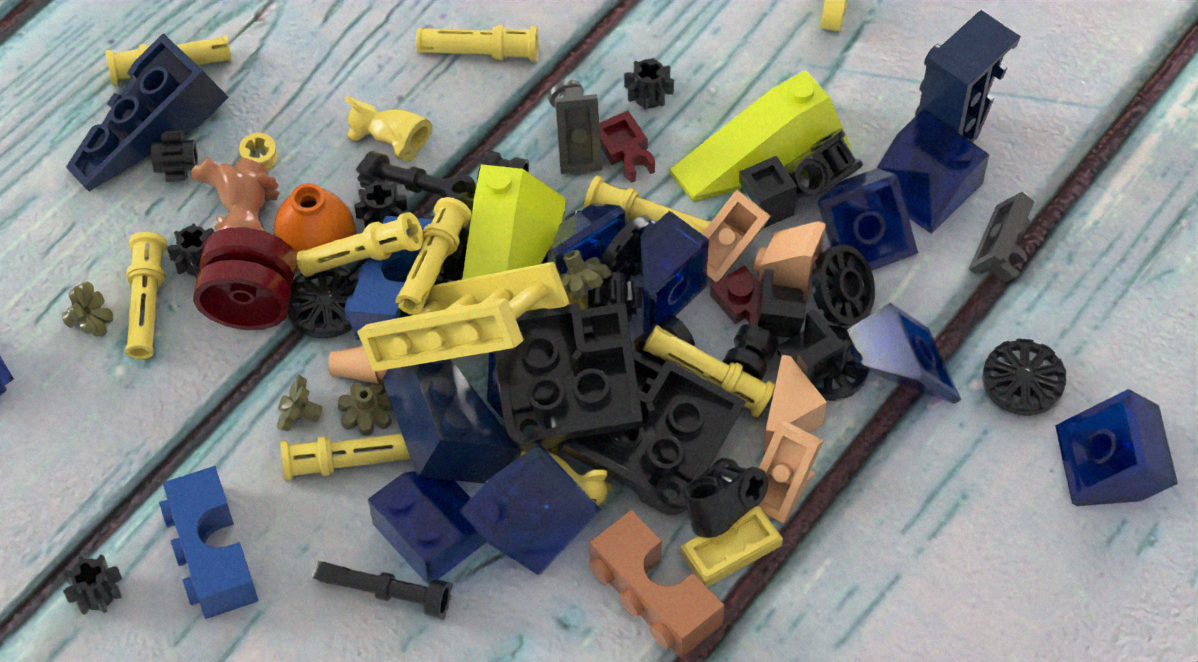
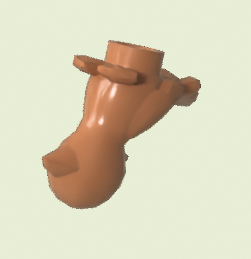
(239, 189)

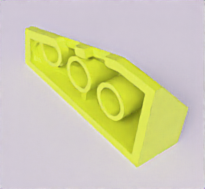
(777, 124)
(511, 221)

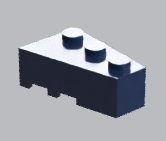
(963, 72)
(447, 423)

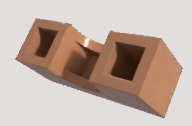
(677, 614)

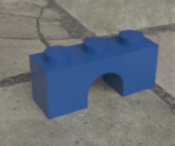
(379, 285)
(218, 575)

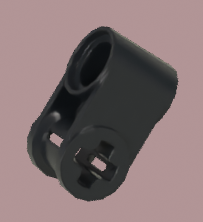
(825, 163)
(723, 496)

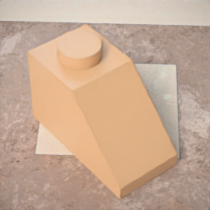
(792, 256)

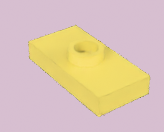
(739, 546)

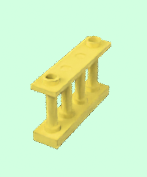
(464, 318)

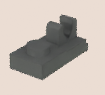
(578, 132)
(999, 239)

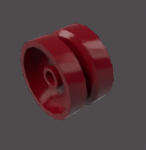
(245, 278)

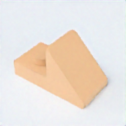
(732, 233)
(788, 469)

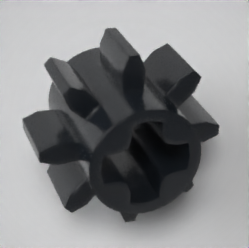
(649, 83)
(174, 156)
(379, 201)
(188, 249)
(617, 290)
(96, 596)

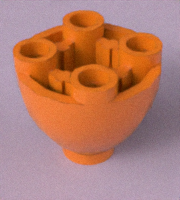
(312, 218)

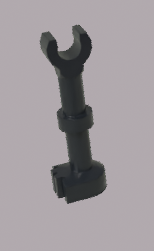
(378, 167)
(433, 597)

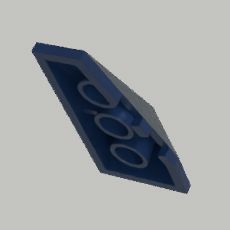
(162, 95)

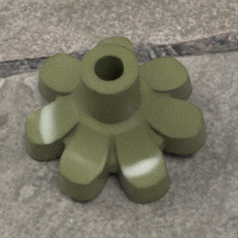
(582, 274)
(87, 310)
(297, 405)
(365, 408)

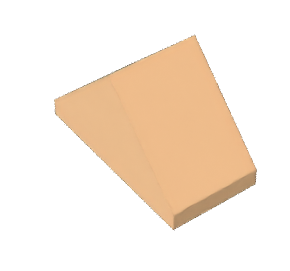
(794, 401)

